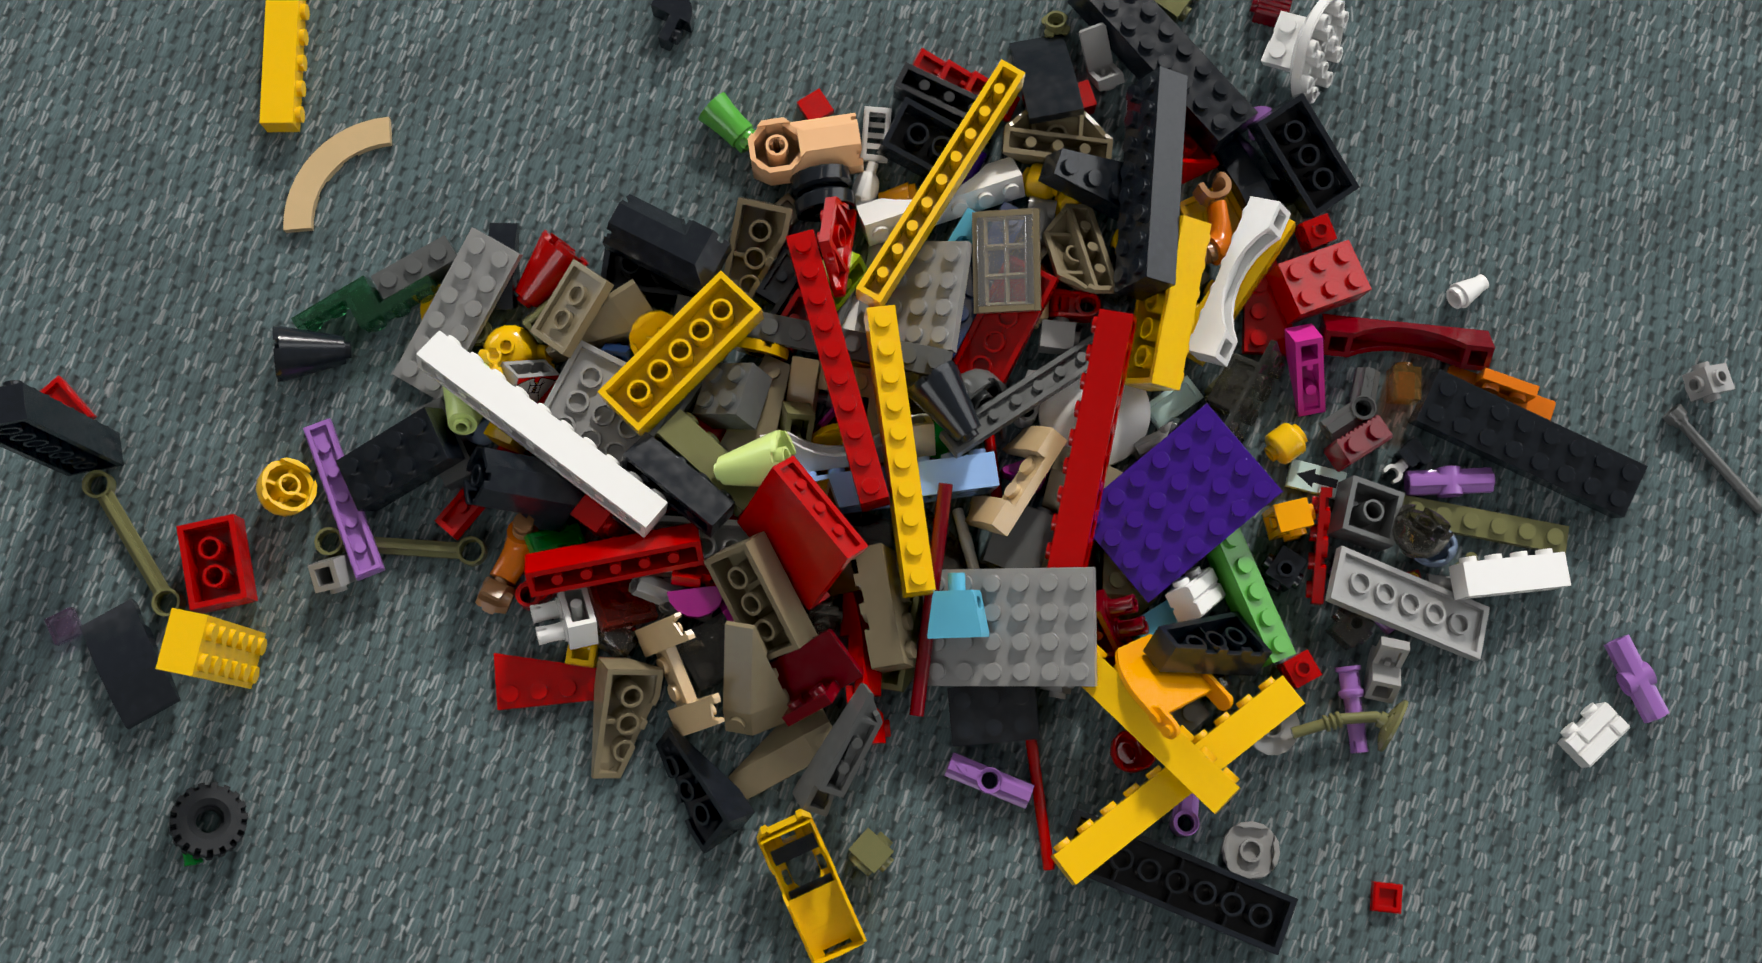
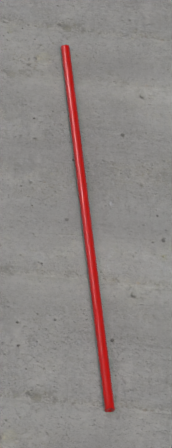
(1031, 745)

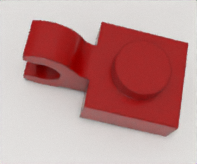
(692, 577)

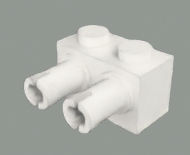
(577, 619)

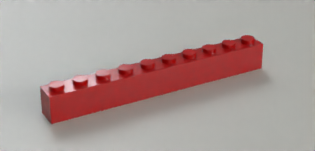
(838, 371)
(1091, 439)

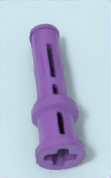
(1351, 694)

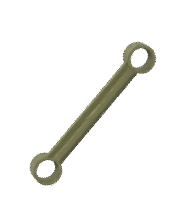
(132, 541)
(410, 547)

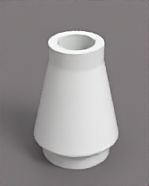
(1466, 291)

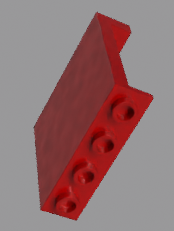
(803, 530)

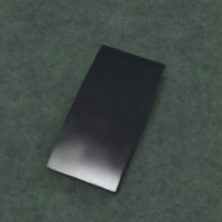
(1049, 81)
(127, 662)

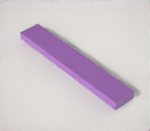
(351, 523)

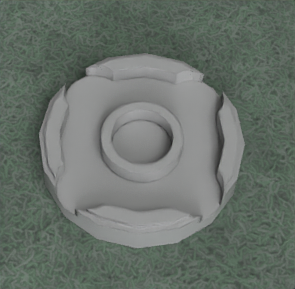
(1246, 857)

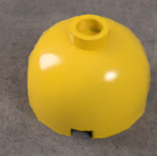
(513, 342)
(286, 487)

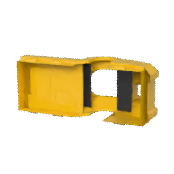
(821, 906)

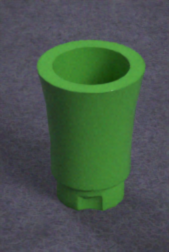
(727, 122)

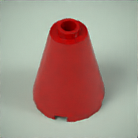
(545, 269)

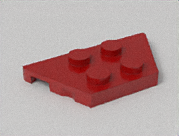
(836, 242)

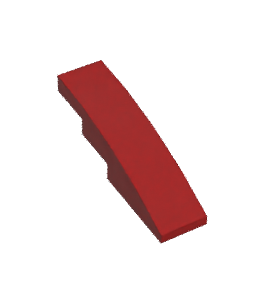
(956, 75)
(853, 629)

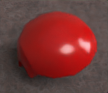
(1130, 754)

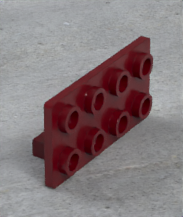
(815, 675)

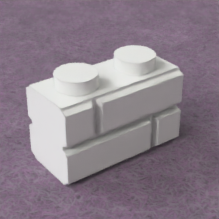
(1195, 594)
(1592, 734)

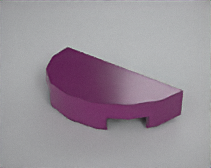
(695, 601)

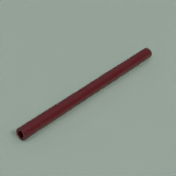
(937, 555)

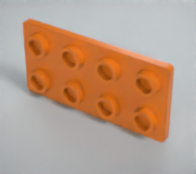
(1508, 388)

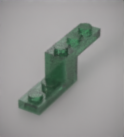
(366, 304)

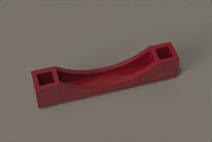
(1456, 346)

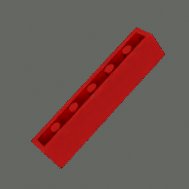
(613, 559)

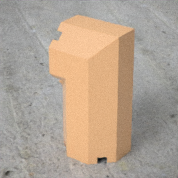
(786, 147)

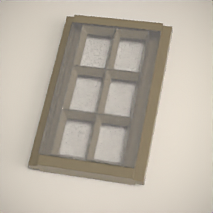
(1006, 261)

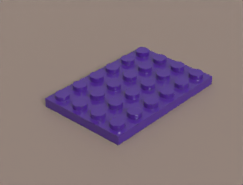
(1180, 502)

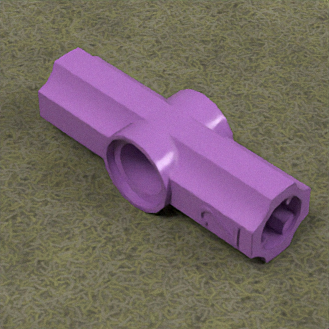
(1449, 481)
(1636, 679)
(1007, 787)

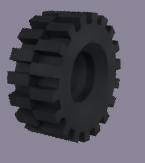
(208, 798)

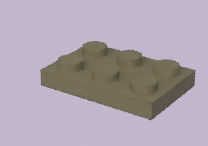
(571, 308)

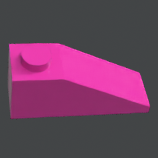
(1306, 368)

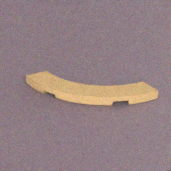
(324, 164)

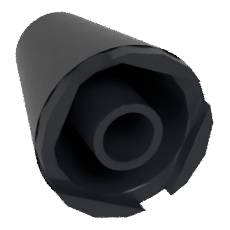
(307, 352)
(947, 401)

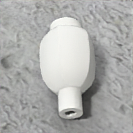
(866, 184)

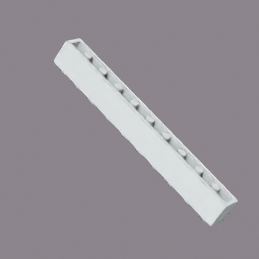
(542, 433)

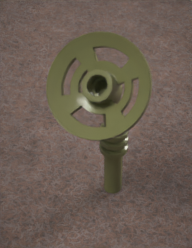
(1386, 722)

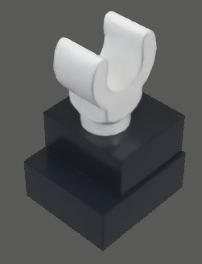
(1408, 456)

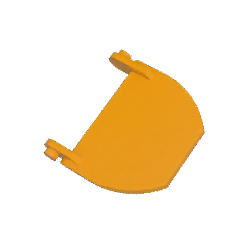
(1164, 692)

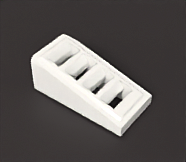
(880, 113)

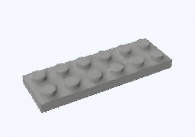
(461, 303)
(1407, 603)

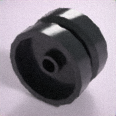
(816, 184)

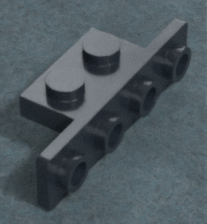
(779, 282)

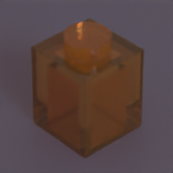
(1403, 384)

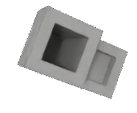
(1383, 669)

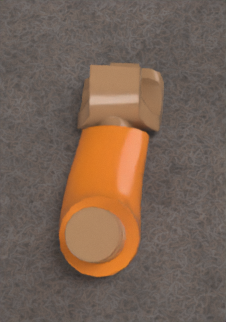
(1217, 216)
(496, 593)

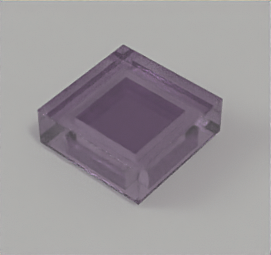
(64, 626)

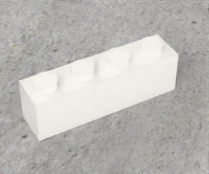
(1509, 575)

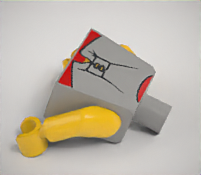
(531, 375)

